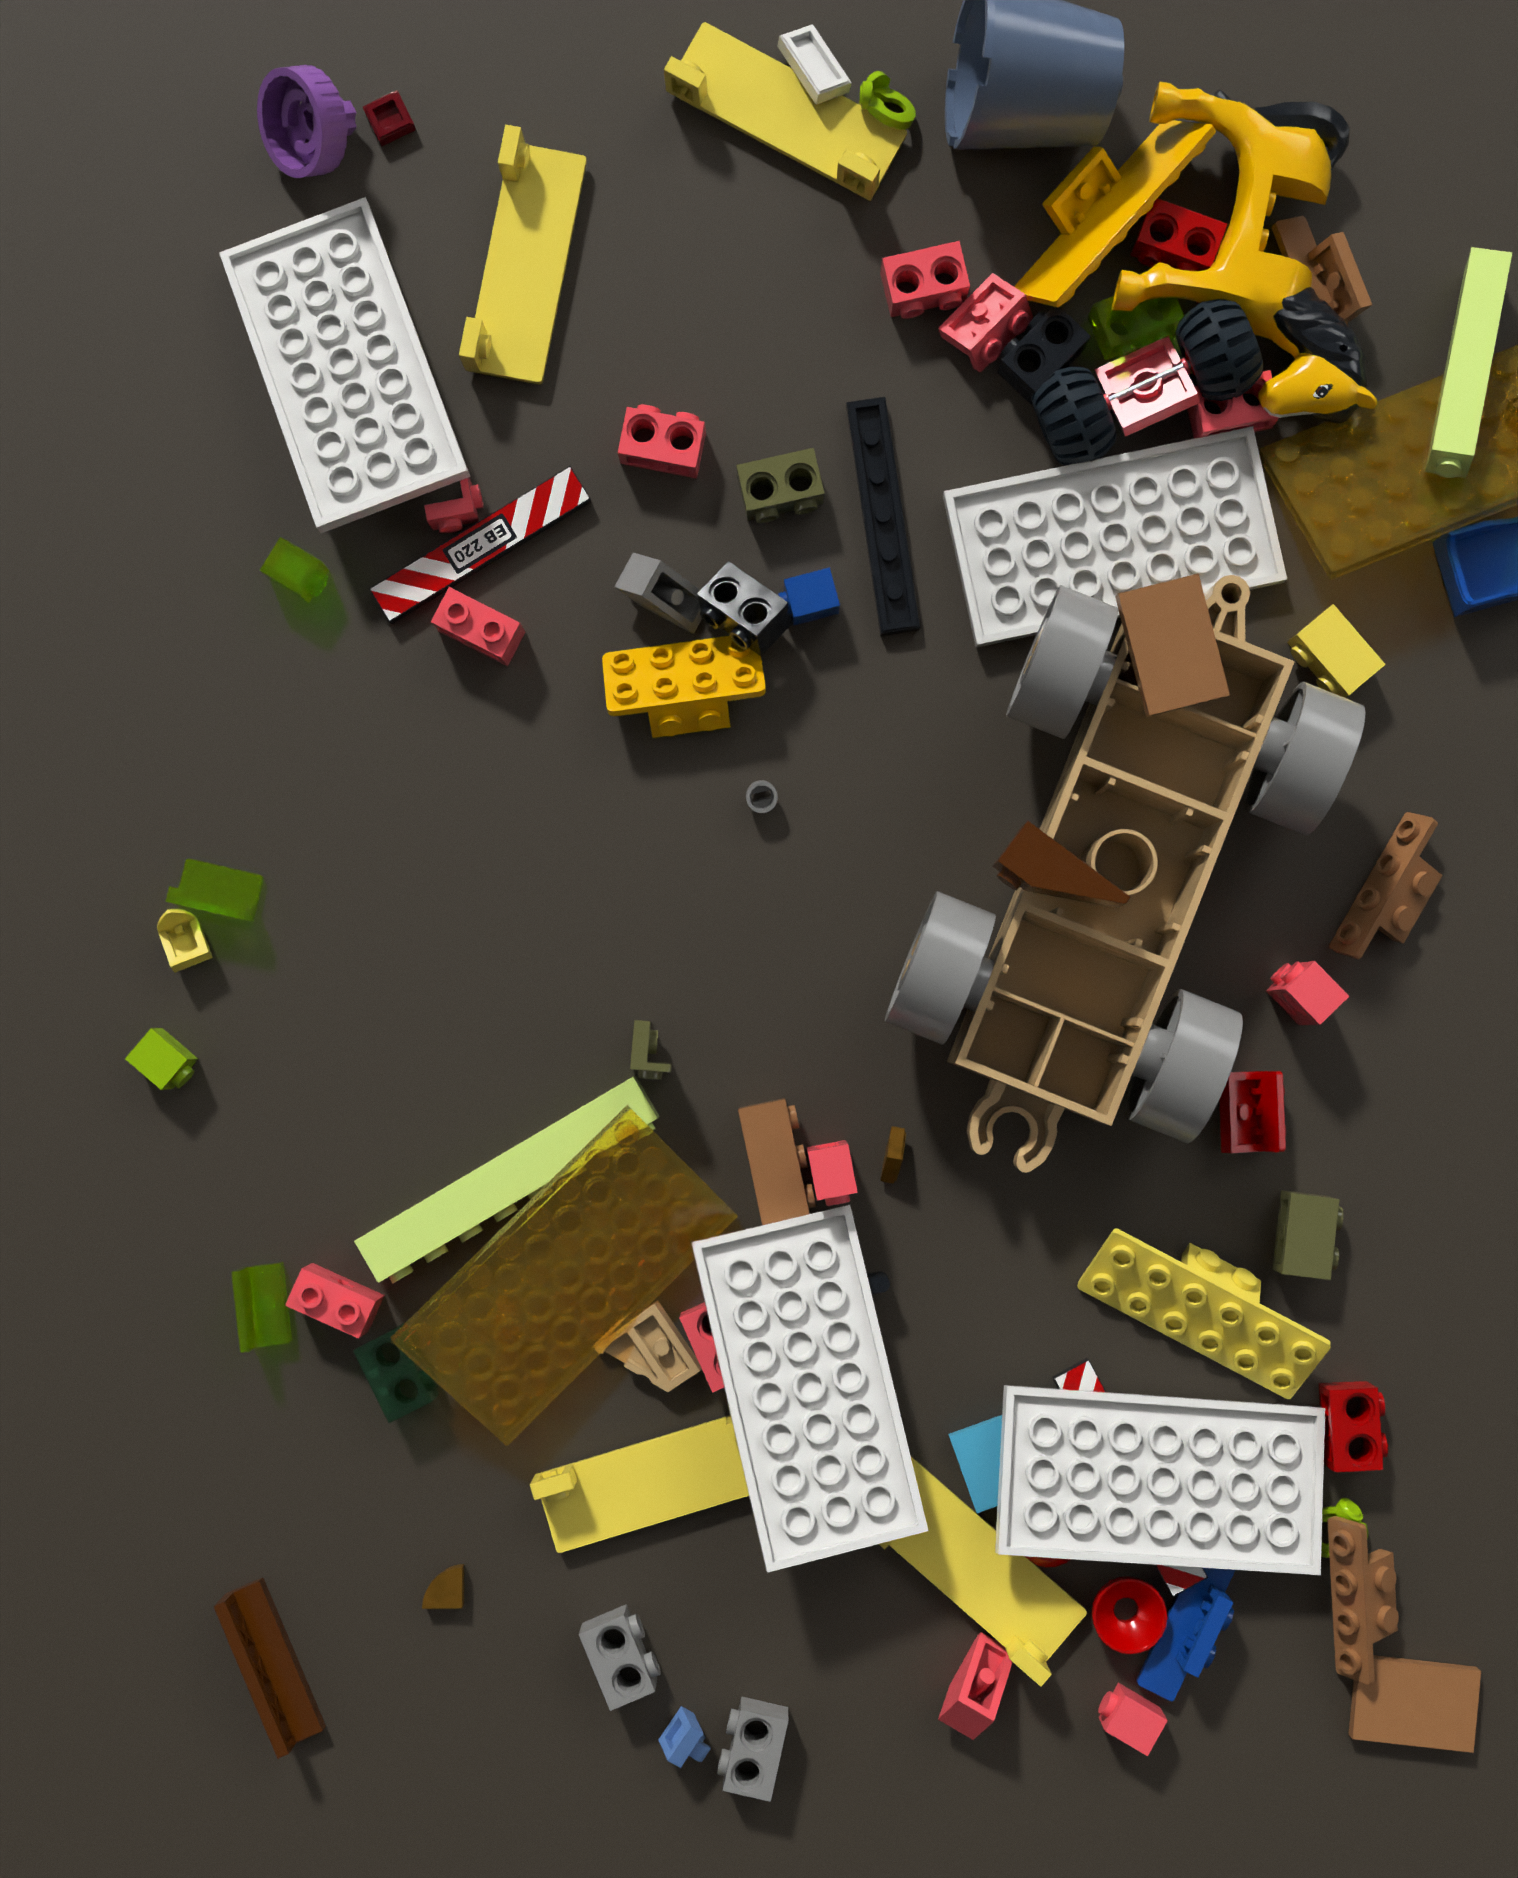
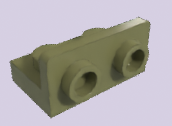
(645, 1043)

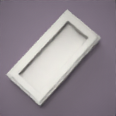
(814, 64)

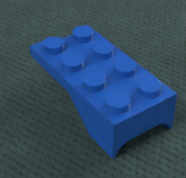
(1479, 564)

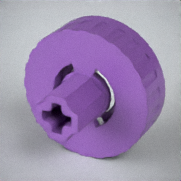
(309, 136)

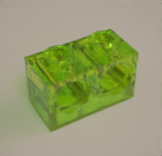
(1139, 324)

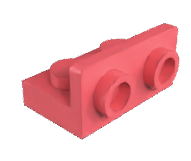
(987, 321)

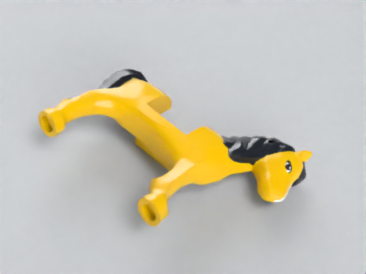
(1286, 156)

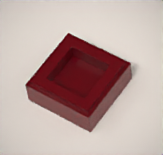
(389, 118)

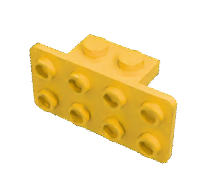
(682, 683)

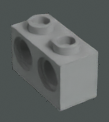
(610, 1658)
(760, 1749)

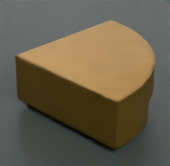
(893, 1155)
(446, 1590)

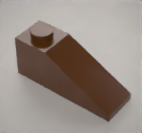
(1048, 868)

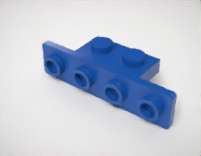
(1189, 1634)

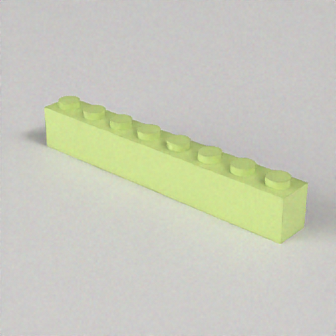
(494, 1186)

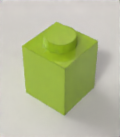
(162, 1059)

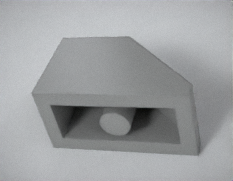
(661, 591)

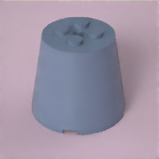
(1032, 75)

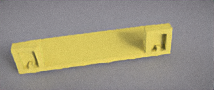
(775, 109)
(524, 261)
(641, 1484)
(997, 1591)

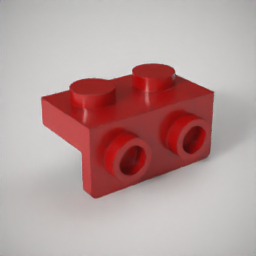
(1253, 1112)

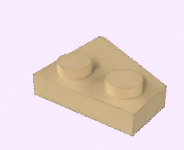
(655, 1349)

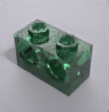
(386, 1377)

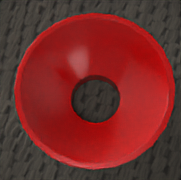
(1141, 1630)

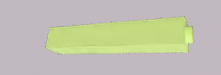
(1468, 363)

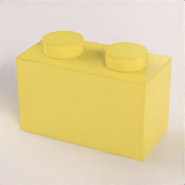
(1335, 653)

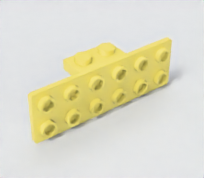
(1206, 1309)

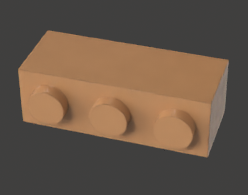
(776, 1161)

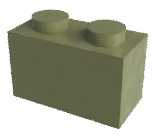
(1307, 1235)

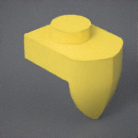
(182, 939)

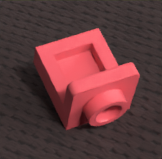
(452, 514)

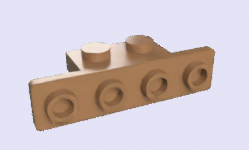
(1331, 263)
(1393, 891)
(1360, 1598)

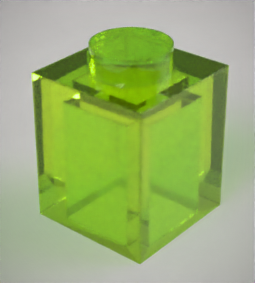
(295, 570)

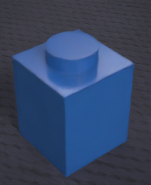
(811, 596)

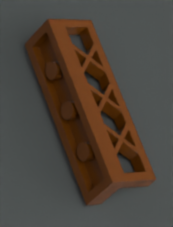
(269, 1666)

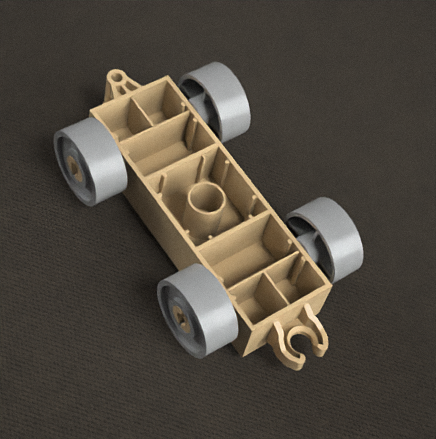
(1147, 804)

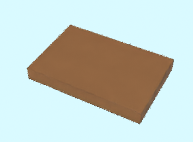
(1172, 645)
(1417, 1704)

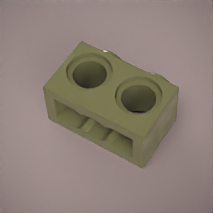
(777, 474)

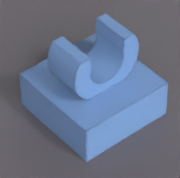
(683, 1739)

